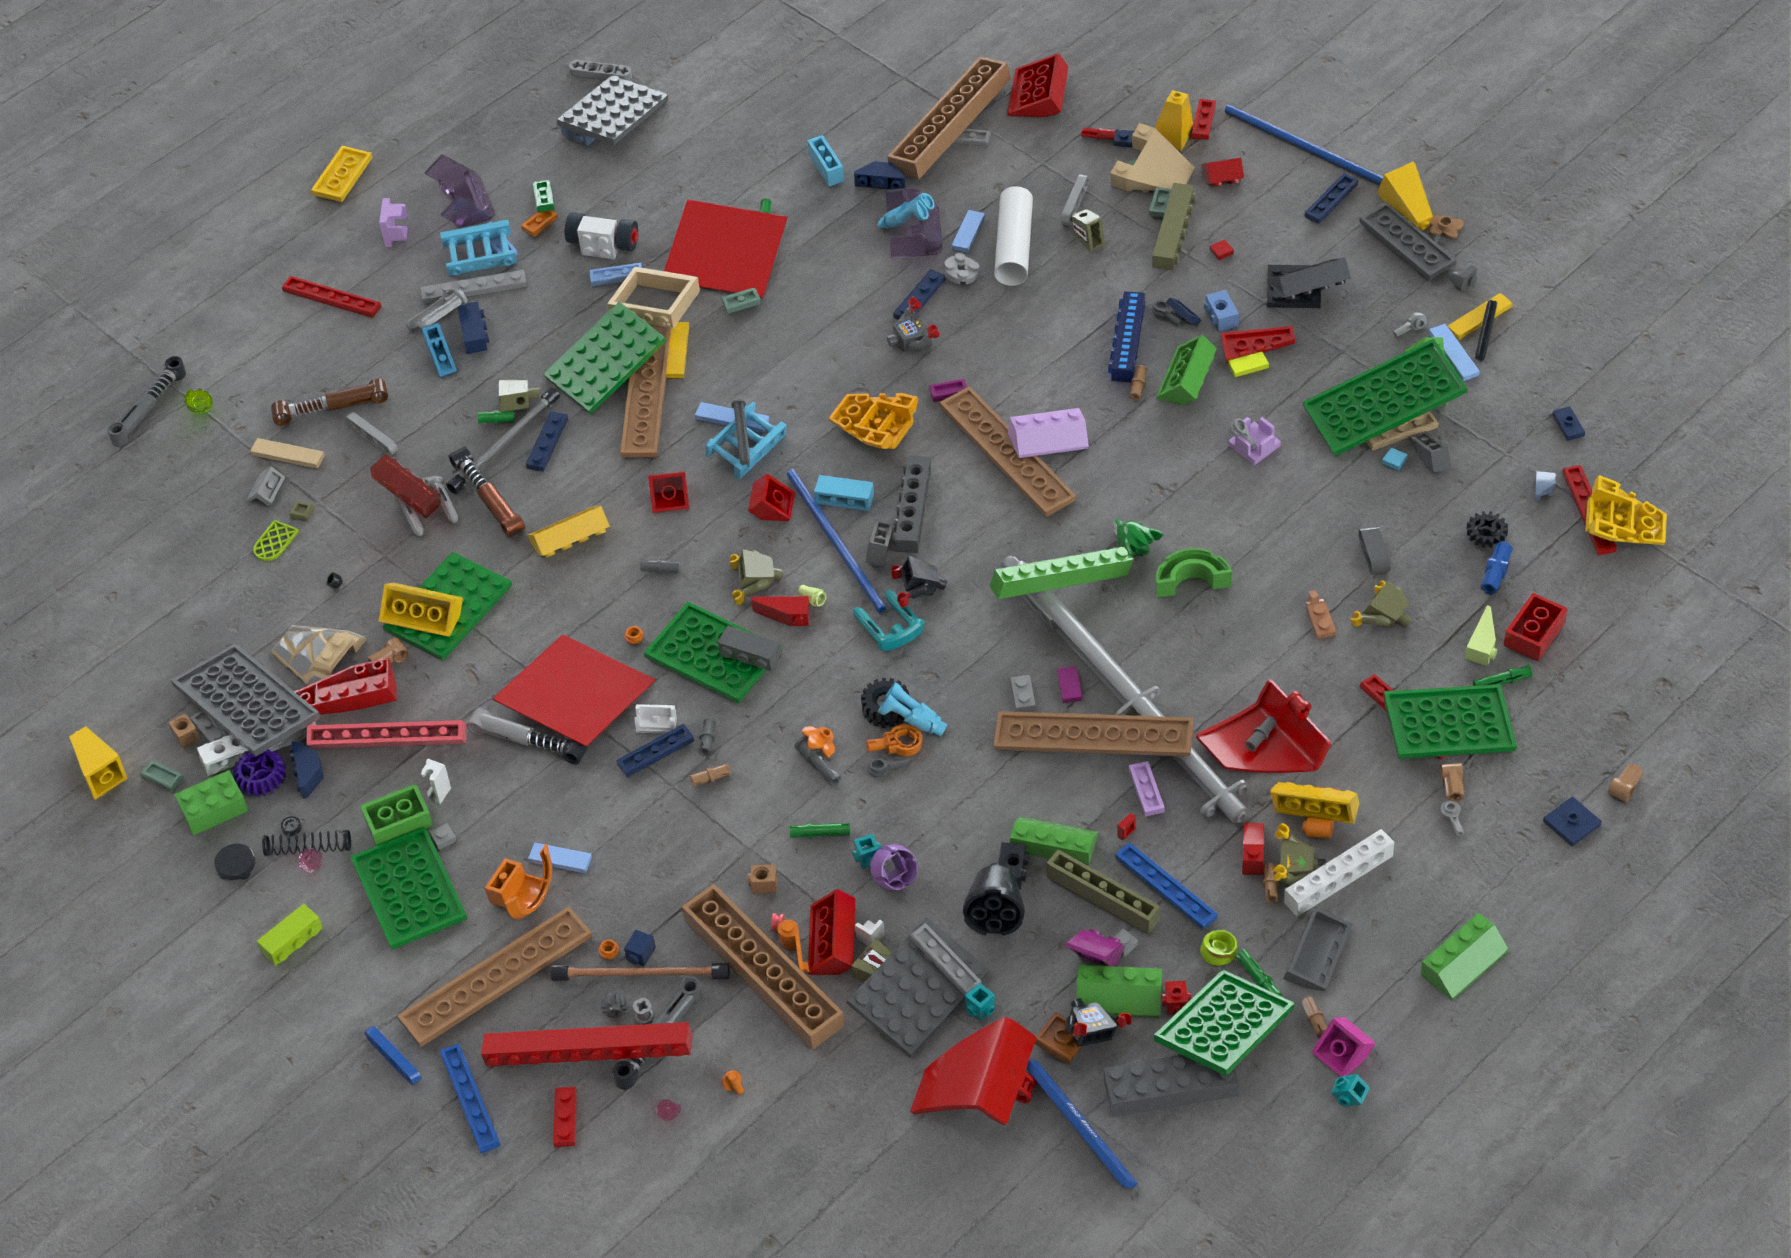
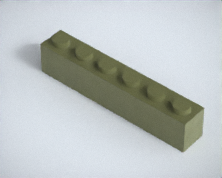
(1173, 226)
(1103, 891)

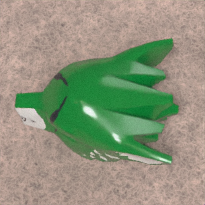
(1135, 536)

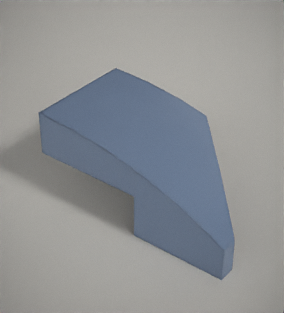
(1544, 484)

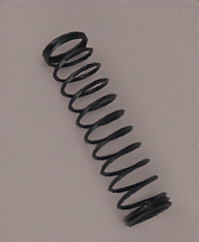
(266, 843)

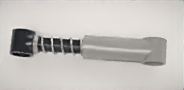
(484, 722)

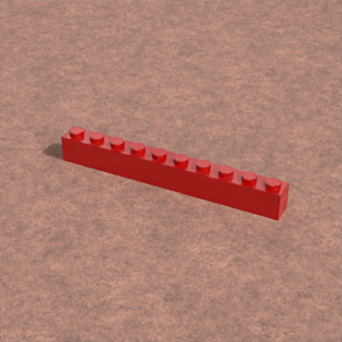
(587, 1044)

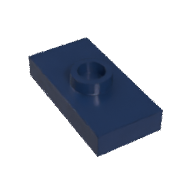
(1183, 311)
(1568, 423)

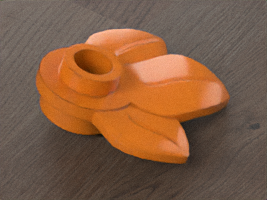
(821, 739)

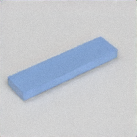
(1455, 353)
(724, 416)

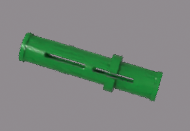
(1510, 675)
(814, 830)
(1256, 972)

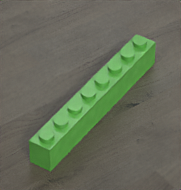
(1061, 572)

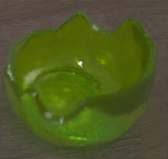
(198, 401)

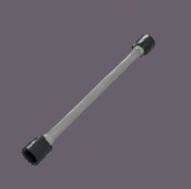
(547, 399)

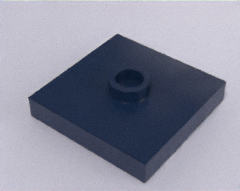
(1572, 821)

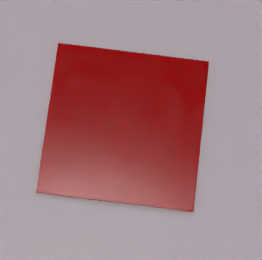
(726, 246)
(574, 690)

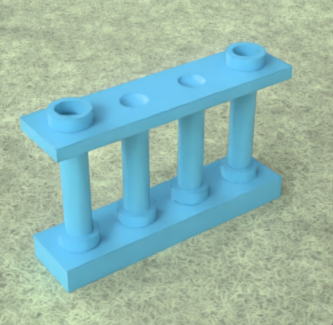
(473, 234)
(763, 446)

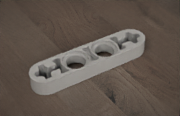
(581, 69)
(1074, 199)
(371, 434)

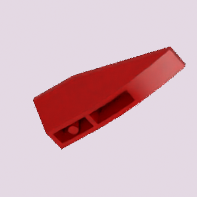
(352, 688)

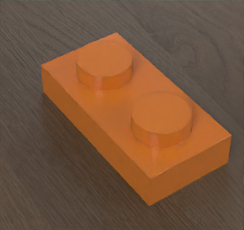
(539, 222)

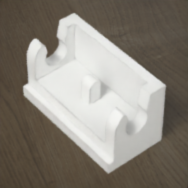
(655, 718)
(438, 780)

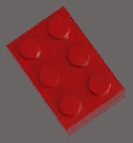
(1535, 627)

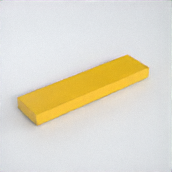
(1474, 319)
(677, 350)

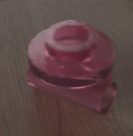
(668, 1109)

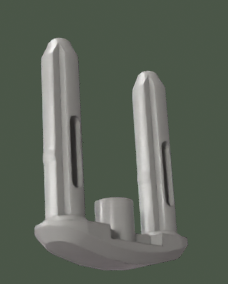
(444, 305)
(447, 506)

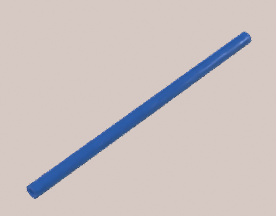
(1304, 144)
(836, 541)

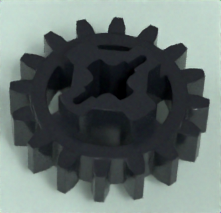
(1487, 529)

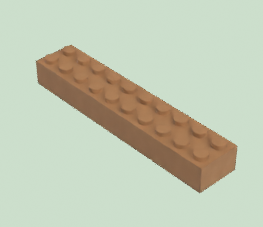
(949, 117)
(763, 966)

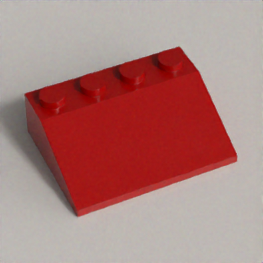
(1039, 88)

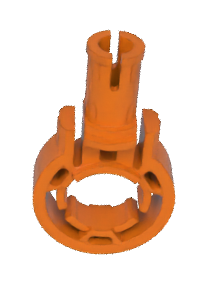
(891, 743)

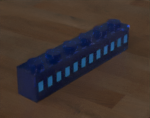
(1128, 336)

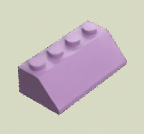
(1048, 433)

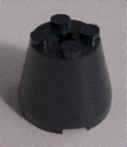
(994, 902)

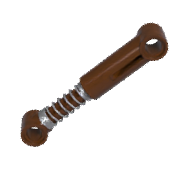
(373, 392)

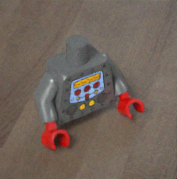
(911, 330)

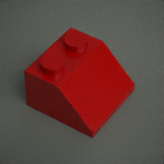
(1224, 170)
(668, 491)
(771, 499)

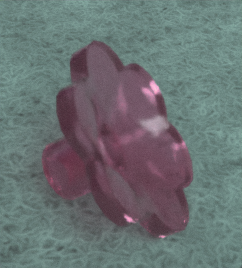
(313, 861)

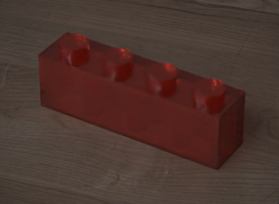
(406, 485)

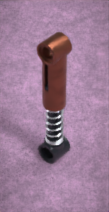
(509, 521)

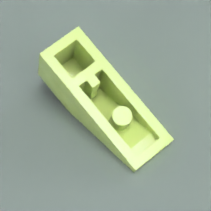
(1482, 643)

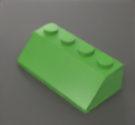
(1187, 371)
(1046, 838)
(1464, 956)
(1121, 989)

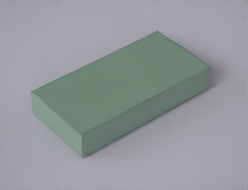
(162, 776)

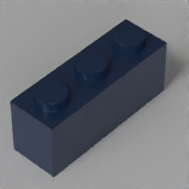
(473, 327)

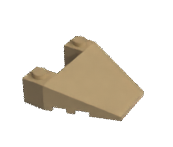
(1156, 166)

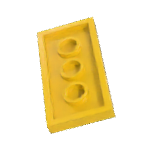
(341, 173)

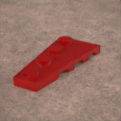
(1249, 342)

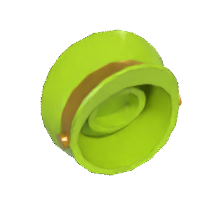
(1219, 947)

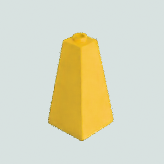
(1176, 119)
(1406, 194)
(98, 762)

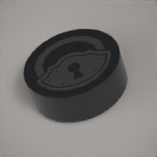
(291, 825)

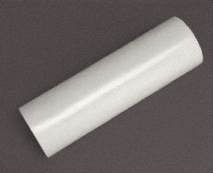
(1013, 236)

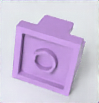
(388, 214)
(1264, 437)

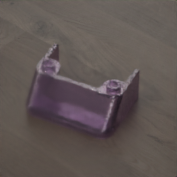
(467, 189)
(921, 238)

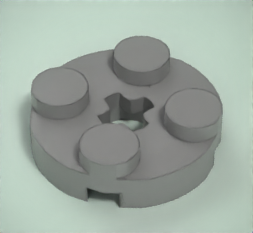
(959, 261)

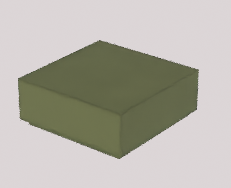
(301, 511)

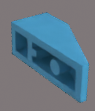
(438, 350)

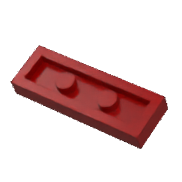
(1203, 119)
(565, 1116)

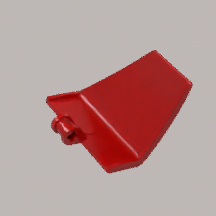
(1291, 745)
(981, 1073)

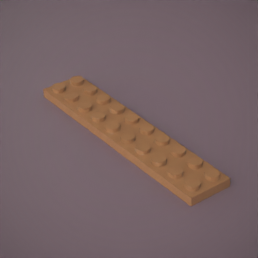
(645, 403)
(991, 436)
(1094, 733)
(494, 976)

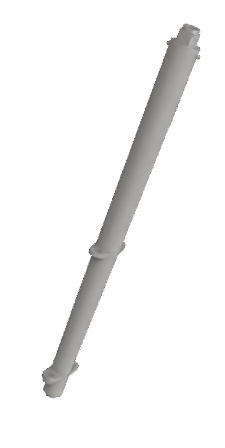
(1135, 701)

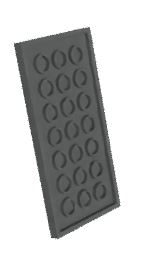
(245, 699)

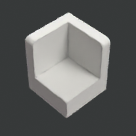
(869, 932)

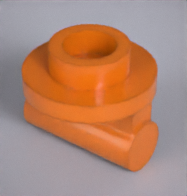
(732, 1081)

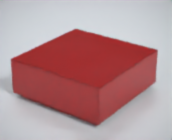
(1221, 249)
(1126, 826)

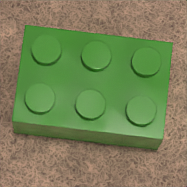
(211, 802)
(396, 814)

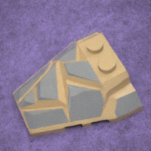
(315, 651)

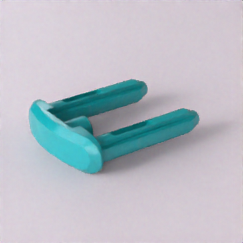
(901, 635)

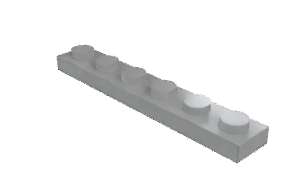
(476, 286)

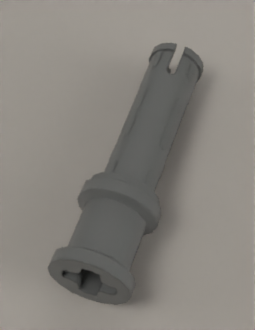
(814, 756)

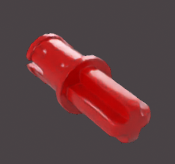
(1098, 133)

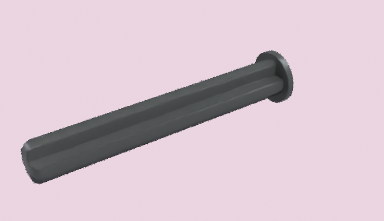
(738, 406)

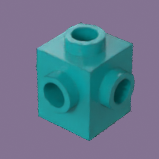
(865, 849)
(980, 1002)
(1350, 1090)

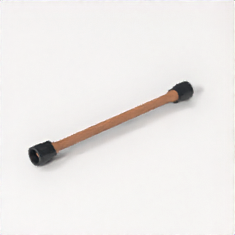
(564, 972)

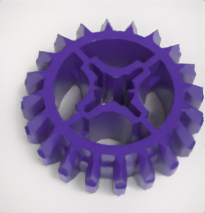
(261, 777)

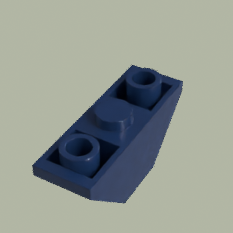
(879, 175)
(307, 768)

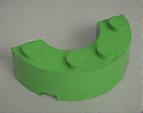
(1192, 564)

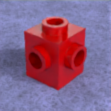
(1175, 996)

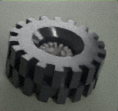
(873, 698)

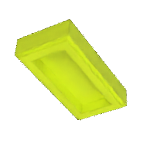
(1248, 364)

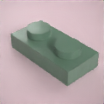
(1159, 202)
(741, 300)

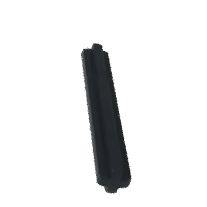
(1486, 330)

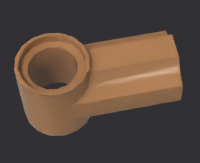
(393, 650)
(1452, 777)
(1624, 785)

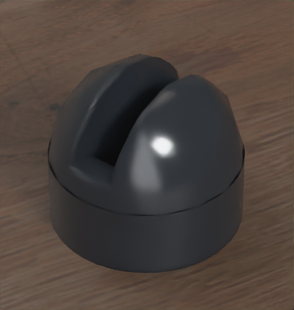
(334, 580)

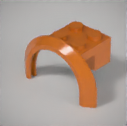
(519, 891)

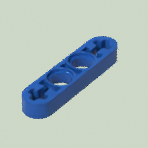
(392, 1055)

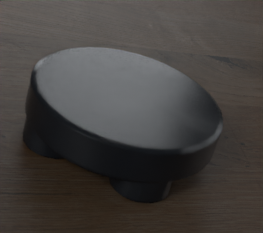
(235, 862)

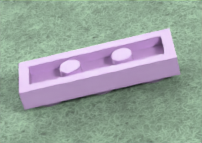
(1146, 788)

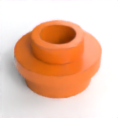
(634, 635)
(608, 945)

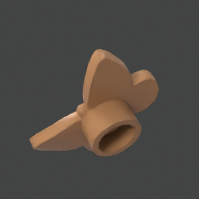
(1446, 226)

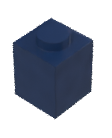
(639, 948)

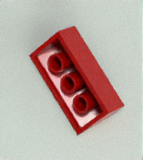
(831, 934)

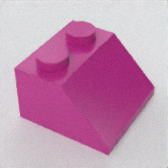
(1343, 1046)

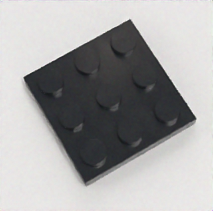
(1301, 301)

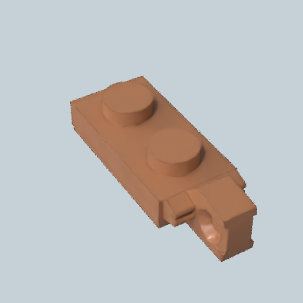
(1320, 616)

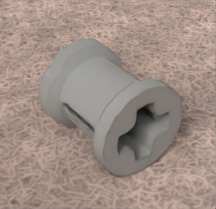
(643, 1011)

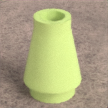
(816, 596)

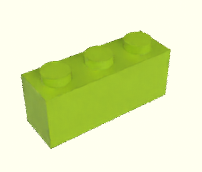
(289, 934)

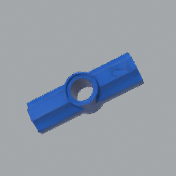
(1496, 568)

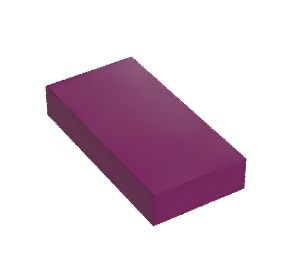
(946, 389)
(1069, 684)

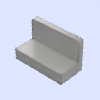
(266, 486)

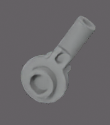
(1416, 322)
(1239, 428)
(1450, 811)

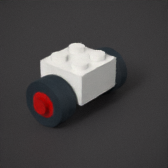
(600, 236)

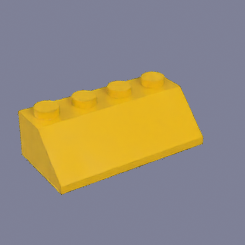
(569, 530)
(420, 609)
(1315, 802)

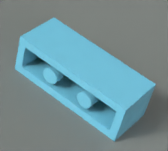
(825, 160)
(844, 492)

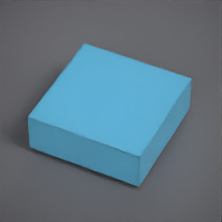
(1394, 459)

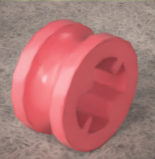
(776, 920)

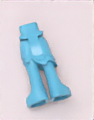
(918, 207)
(920, 716)

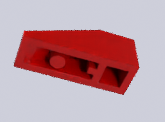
(784, 609)
(1253, 849)

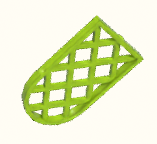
(294, 532)

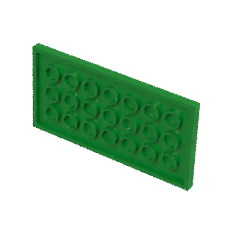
(1384, 397)

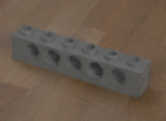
(913, 504)

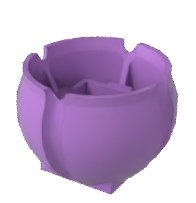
(904, 870)

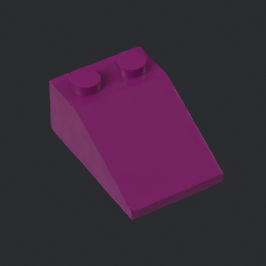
(1096, 948)

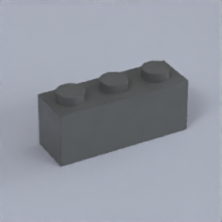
(749, 648)

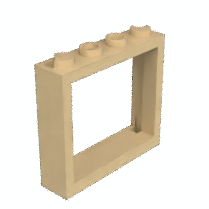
(661, 280)

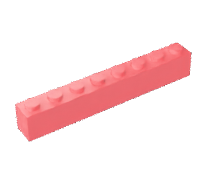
(386, 734)

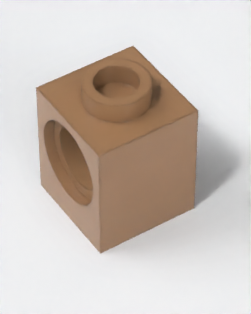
(184, 731)
(767, 874)

